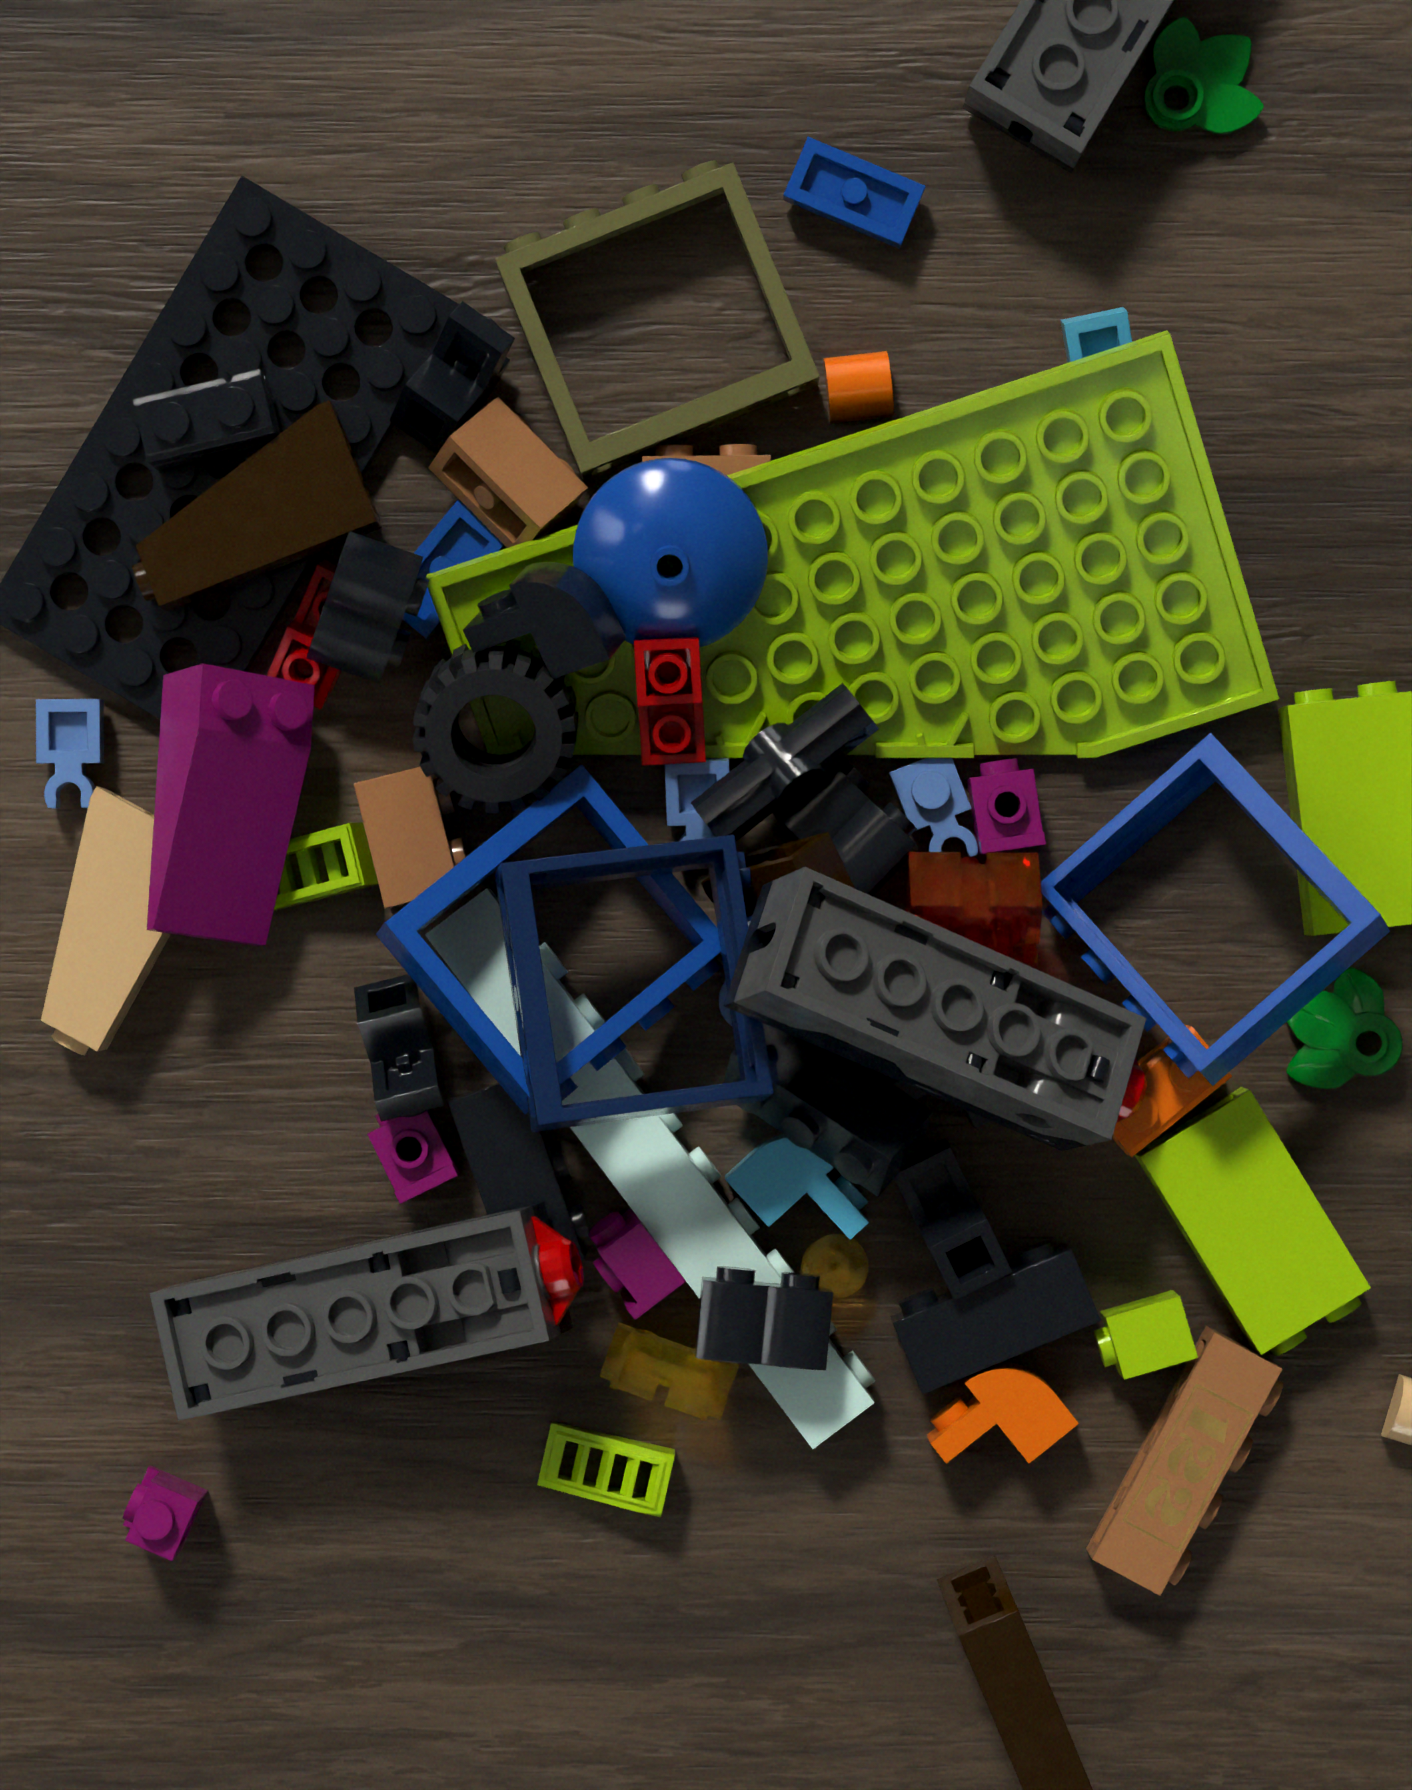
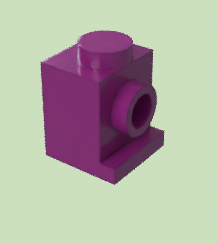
(1002, 833)
(433, 1166)
(633, 1260)
(162, 1512)

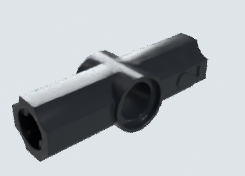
(785, 764)

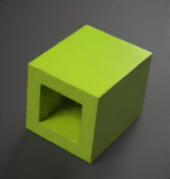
(1145, 1335)

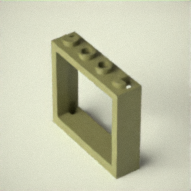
(696, 415)

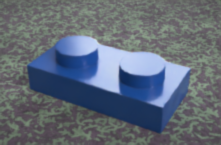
(853, 192)
(453, 541)

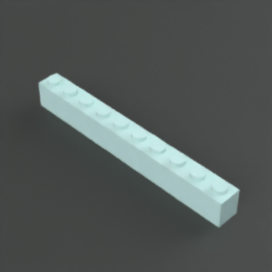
(649, 1163)

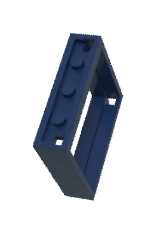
(728, 881)

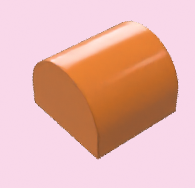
(858, 387)

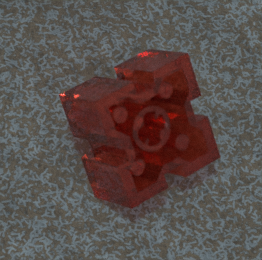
(985, 902)

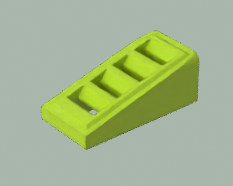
(357, 859)
(624, 1497)

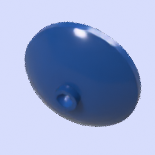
(680, 512)

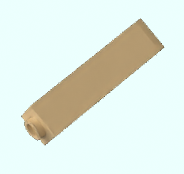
(104, 931)

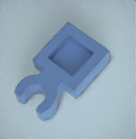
(70, 737)
(683, 785)
(932, 797)

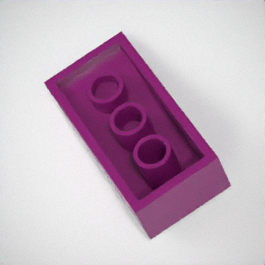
(225, 800)

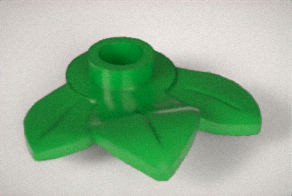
(1207, 77)
(1331, 1033)

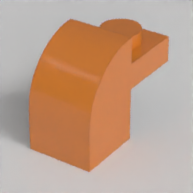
(1014, 1401)

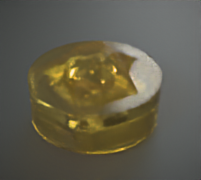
(838, 1262)

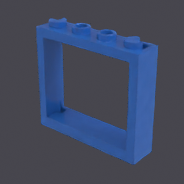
(1136, 825)
(404, 942)

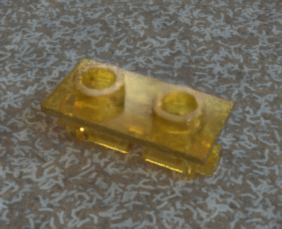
(643, 1360)

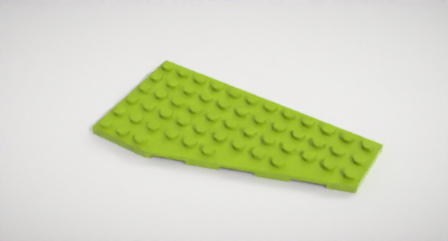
(972, 574)

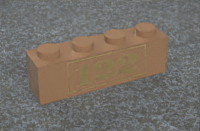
(1184, 1462)

